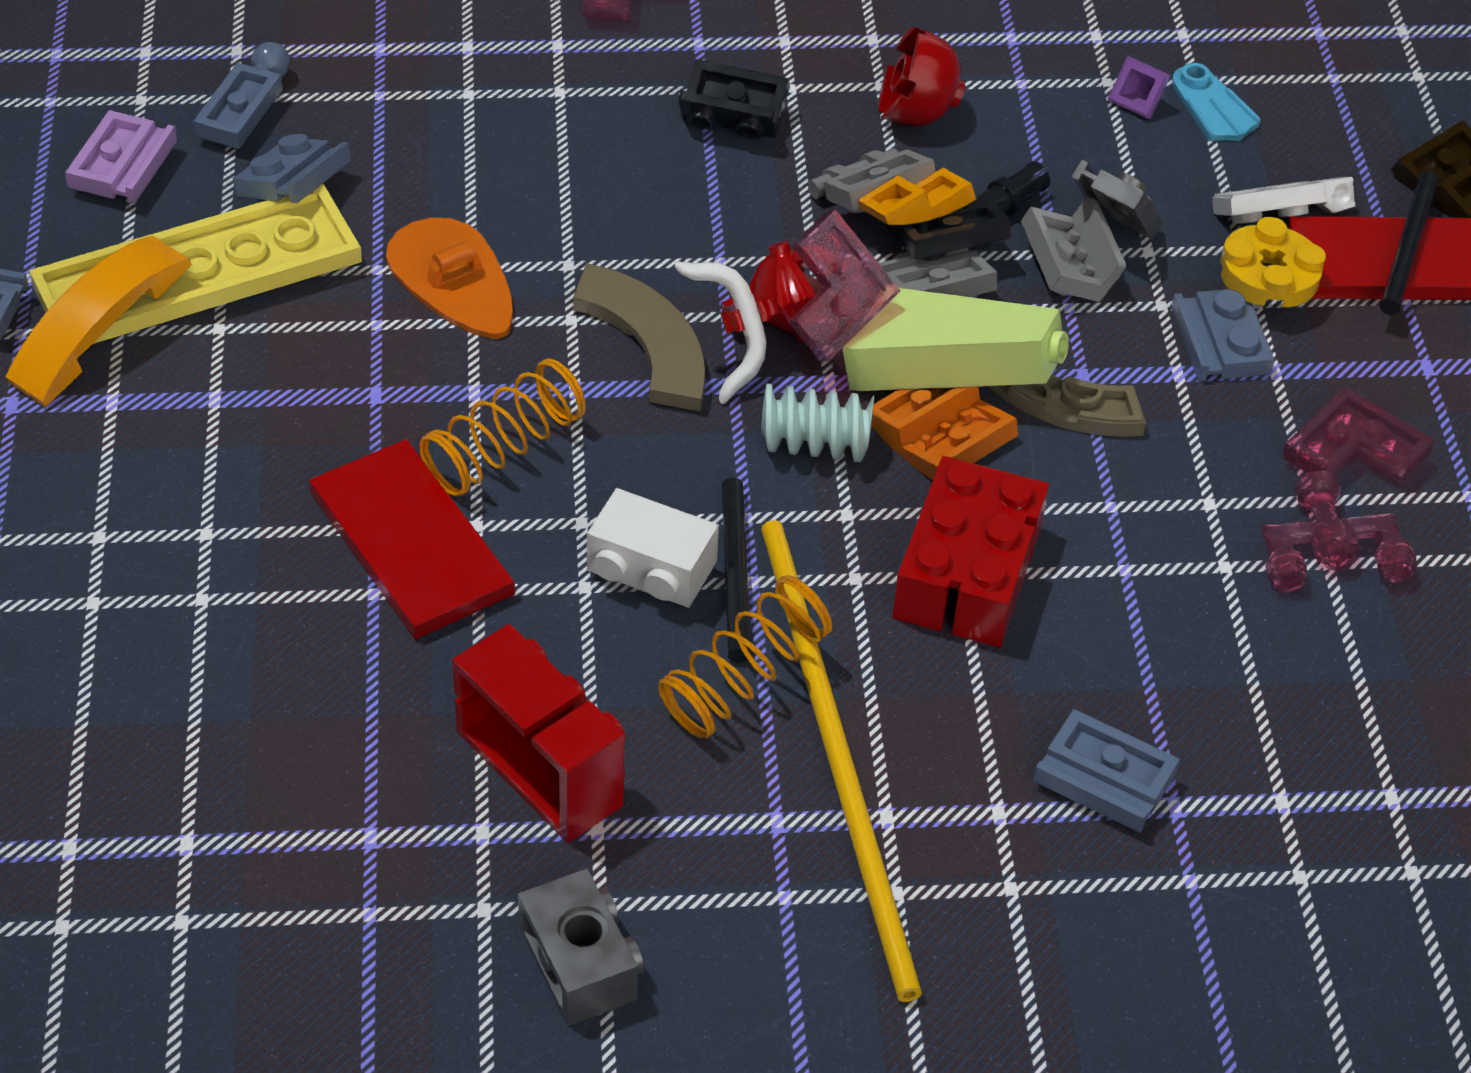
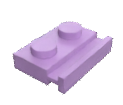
(121, 156)

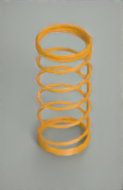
(548, 402)
(799, 618)

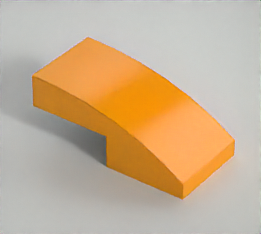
(905, 203)

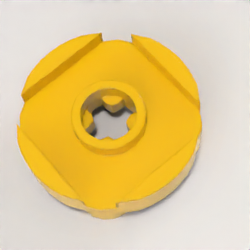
(1294, 258)

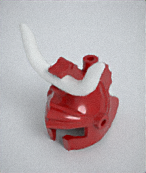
(773, 296)

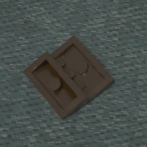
(1450, 160)

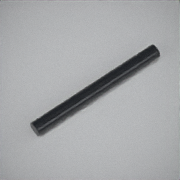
(1409, 243)
(735, 564)

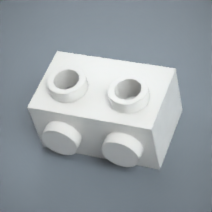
(652, 547)

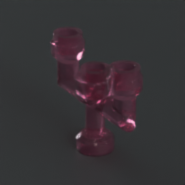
(1332, 538)

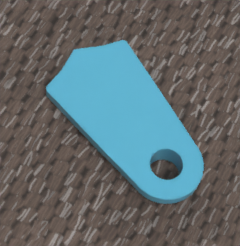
(1213, 105)

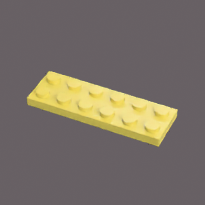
(229, 257)

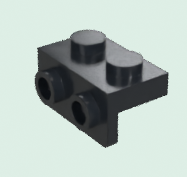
(734, 99)

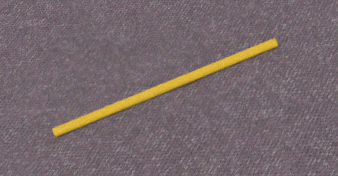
(846, 781)

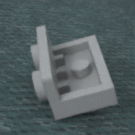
(1075, 251)

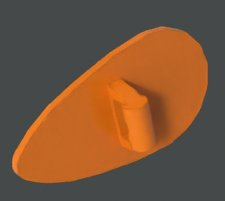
(453, 274)

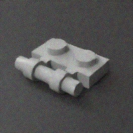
(849, 183)

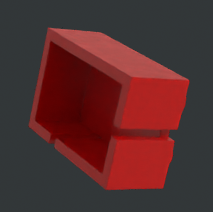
(975, 539)
(539, 732)

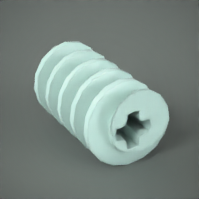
(816, 423)

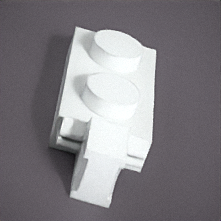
(1290, 199)

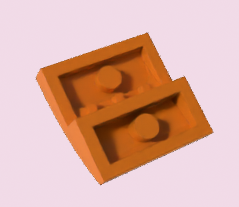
(941, 422)

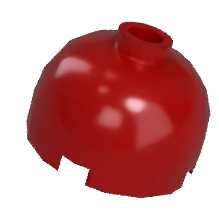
(922, 81)

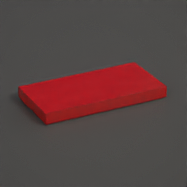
(1364, 248)
(411, 538)

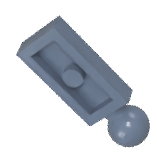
(243, 97)

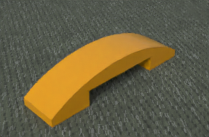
(87, 310)

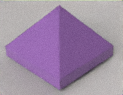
(1139, 87)

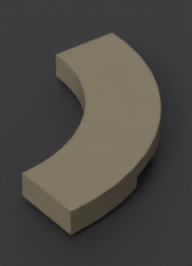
(659, 327)
(1079, 405)

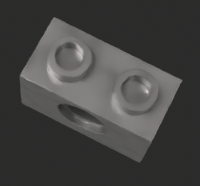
(579, 978)

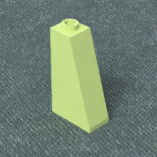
(954, 342)

